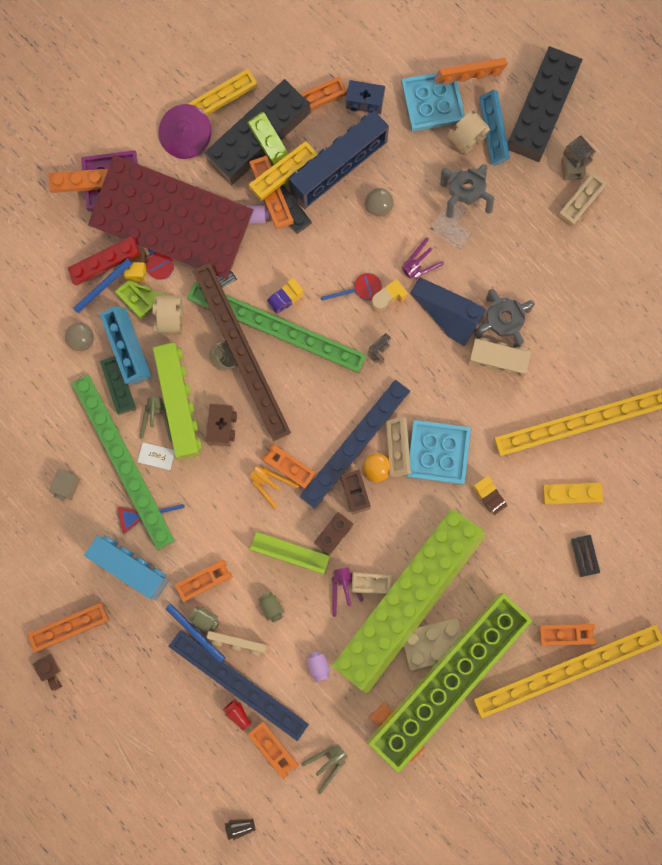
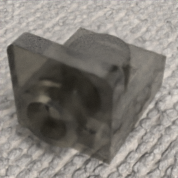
(380, 345)

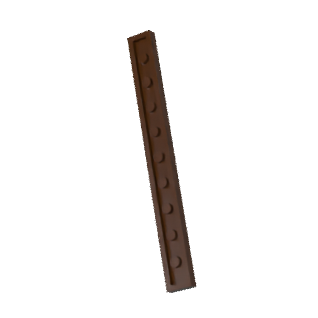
(241, 352)

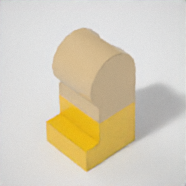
(388, 295)

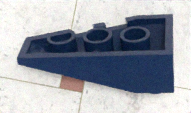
(451, 311)

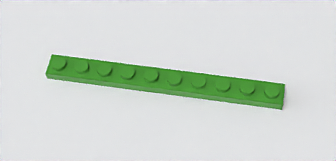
(288, 332)
(123, 462)

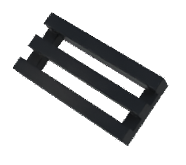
(578, 558)

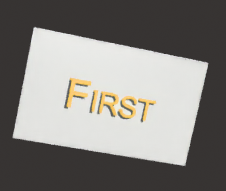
(156, 456)

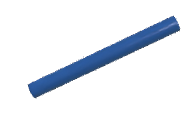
(103, 285)
(195, 633)

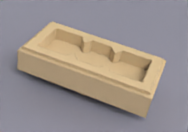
(370, 583)

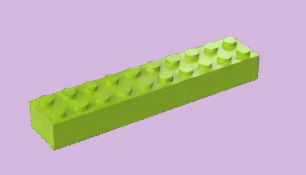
(409, 601)
(449, 682)

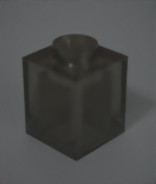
(579, 152)

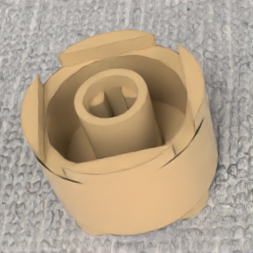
(468, 132)
(168, 314)

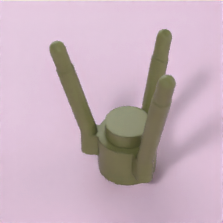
(153, 407)
(335, 756)

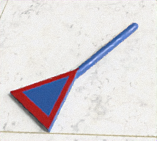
(130, 518)

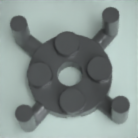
(466, 194)
(502, 327)

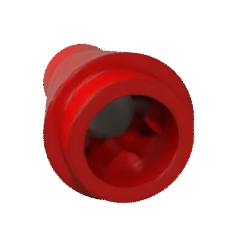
(236, 714)

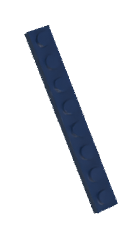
(354, 444)
(239, 686)

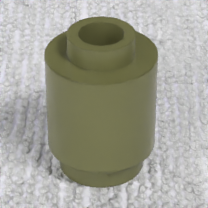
(271, 607)
(204, 619)

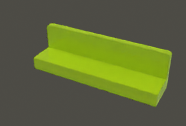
(289, 553)

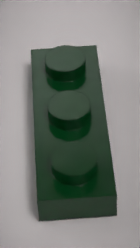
(119, 390)

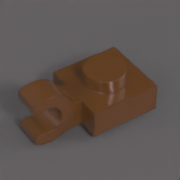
(47, 670)

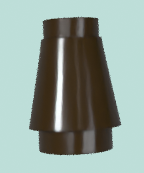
(238, 828)

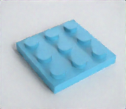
(431, 104)
(439, 452)

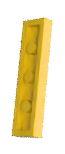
(225, 92)
(281, 171)

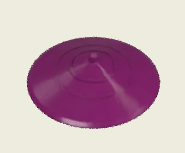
(184, 131)

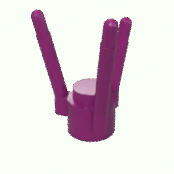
(411, 267)
(342, 577)

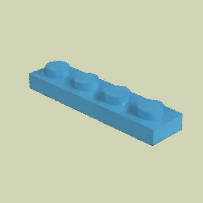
(493, 118)

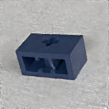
(358, 91)

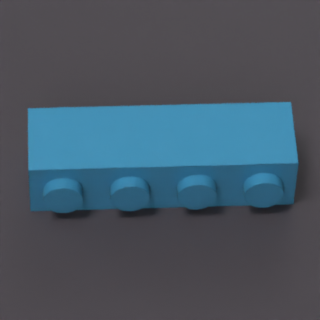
(125, 345)

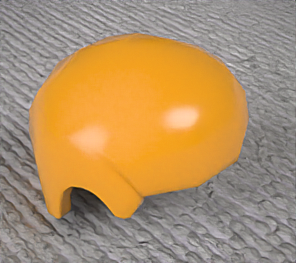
(376, 467)

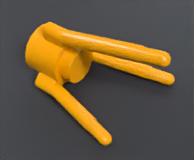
(261, 476)

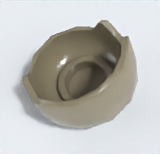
(379, 202)
(79, 336)
(221, 356)

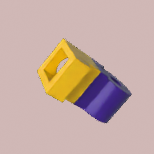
(285, 296)

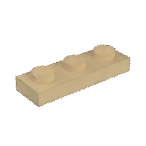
(582, 199)
(398, 447)
(236, 643)

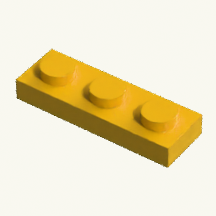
(572, 493)

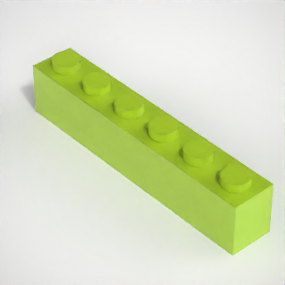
(176, 401)

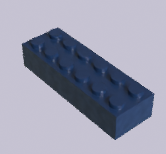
(338, 159)

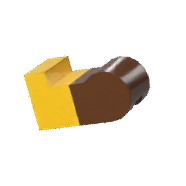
(137, 270)
(489, 495)

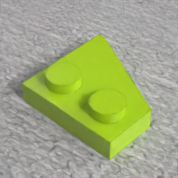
(137, 298)

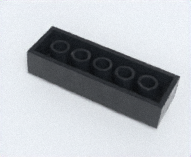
(544, 104)
(239, 146)

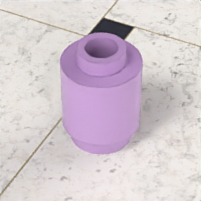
(259, 214)
(318, 666)

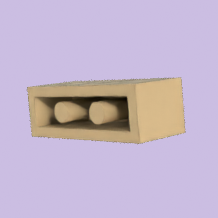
(499, 357)

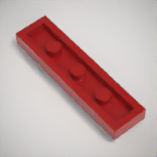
(103, 260)

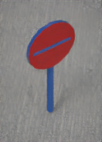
(159, 266)
(365, 287)

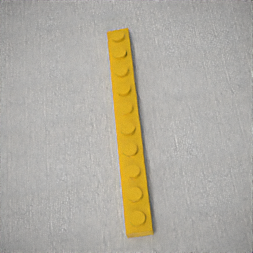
(579, 423)
(568, 671)

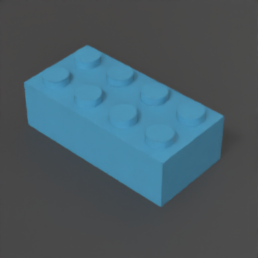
(126, 568)

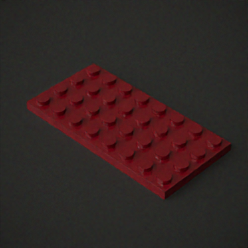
(170, 216)

